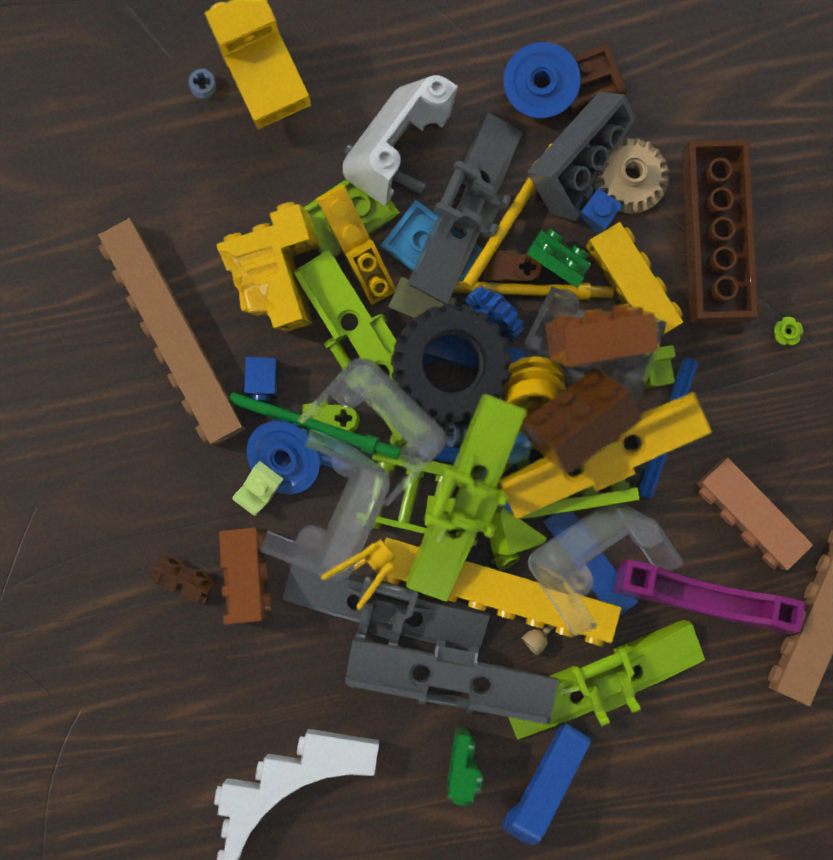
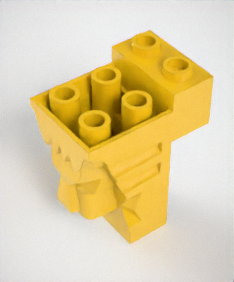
(258, 59)
(265, 265)

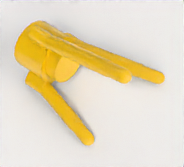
(377, 556)

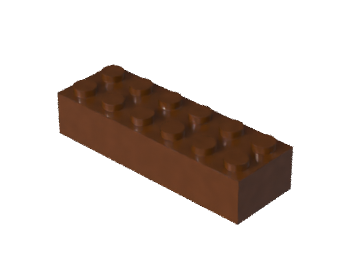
(719, 232)

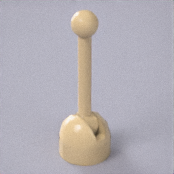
(536, 639)

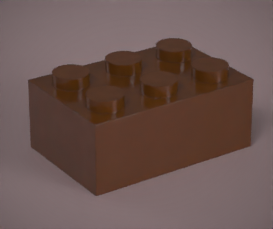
(582, 420)

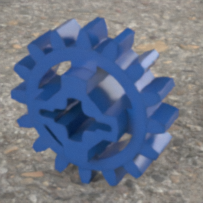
(497, 310)

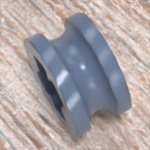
(209, 77)
(455, 433)

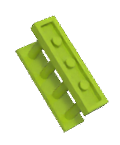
(432, 468)
(590, 497)

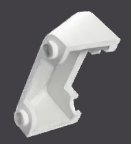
(373, 158)

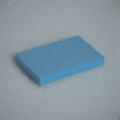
(410, 236)

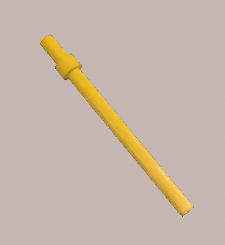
(495, 241)
(583, 292)

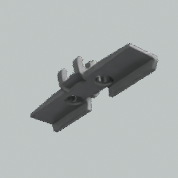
(443, 254)
(385, 616)
(510, 691)

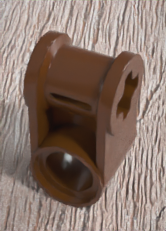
(509, 267)

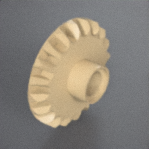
(639, 193)

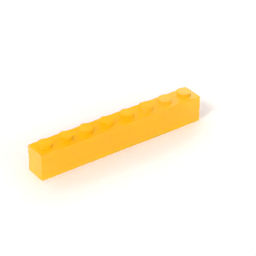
(509, 595)

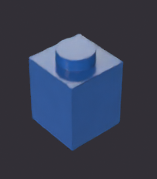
(599, 212)
(261, 378)

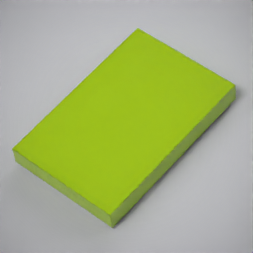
(371, 212)

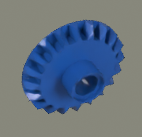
(546, 62)
(268, 446)

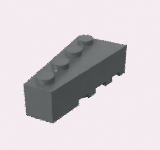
(580, 153)

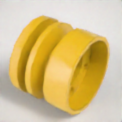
(533, 384)

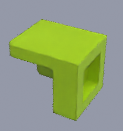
(661, 371)

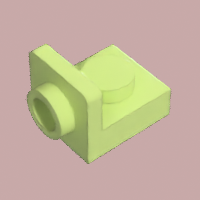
(258, 488)

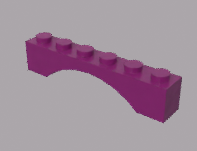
(731, 604)

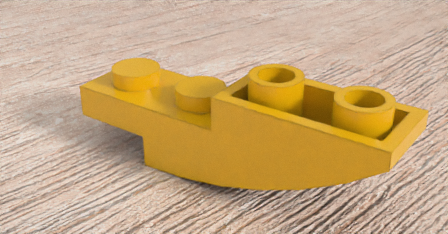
(356, 244)

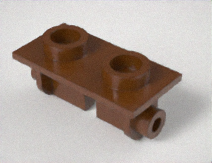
(171, 571)

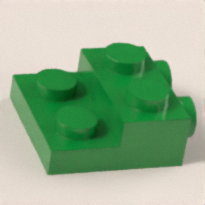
(558, 257)
(463, 775)

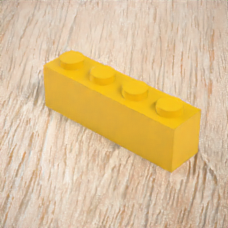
(631, 276)

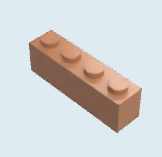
(753, 514)

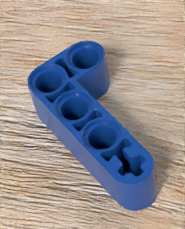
(548, 785)

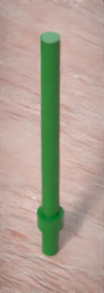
(368, 443)

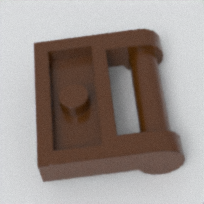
(594, 67)

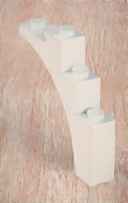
(322, 757)

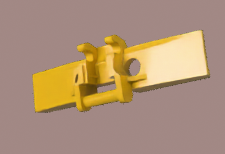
(659, 432)

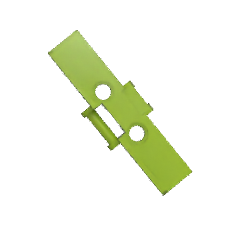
(333, 300)
(485, 444)
(610, 681)

